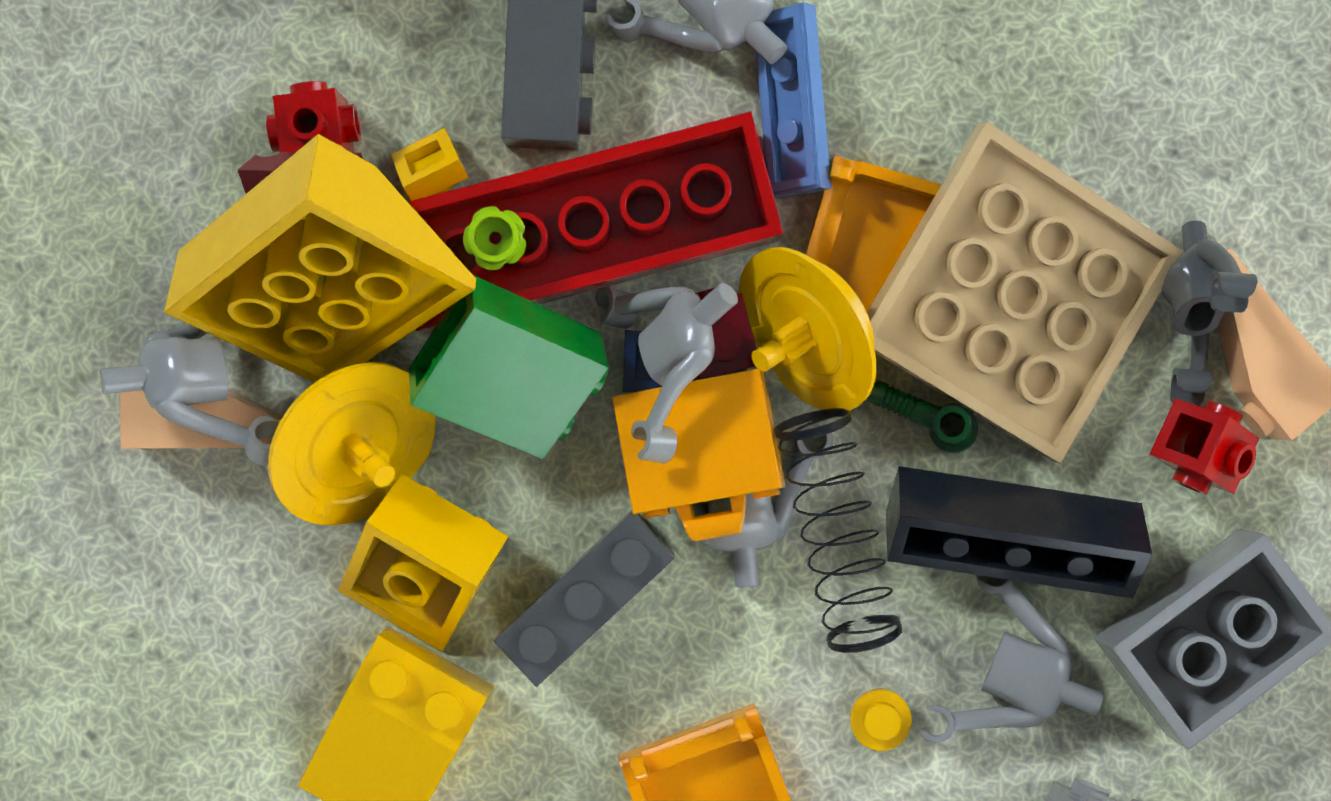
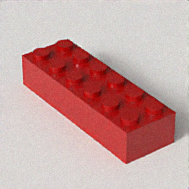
(620, 211)

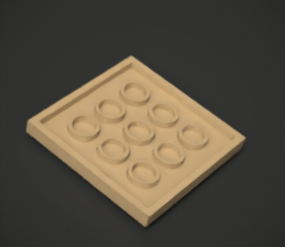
(1019, 292)

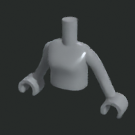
(724, 21)
(672, 348)
(185, 371)
(762, 522)
(1024, 675)

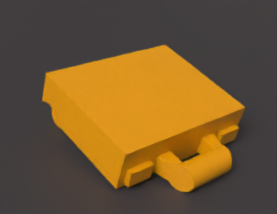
(867, 222)
(721, 452)
(707, 762)

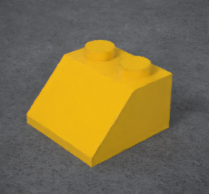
(421, 562)

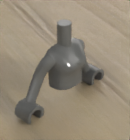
(1200, 290)

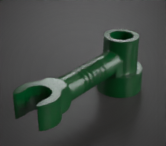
(927, 415)

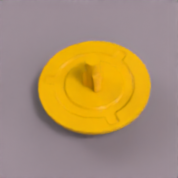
(809, 328)
(348, 443)

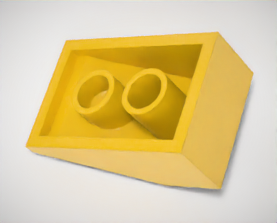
(396, 725)

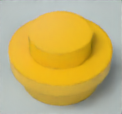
(880, 719)

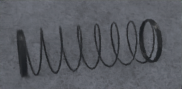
(815, 417)

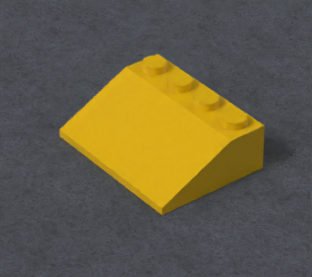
(316, 266)

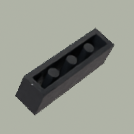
(1017, 532)

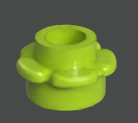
(483, 225)

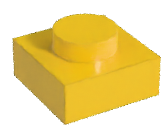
(429, 166)

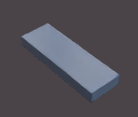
(794, 106)

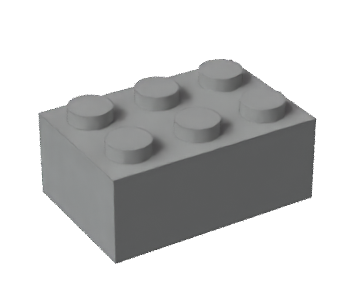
(1216, 637)

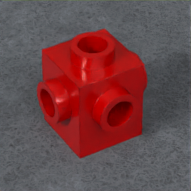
(307, 100)
(1205, 446)

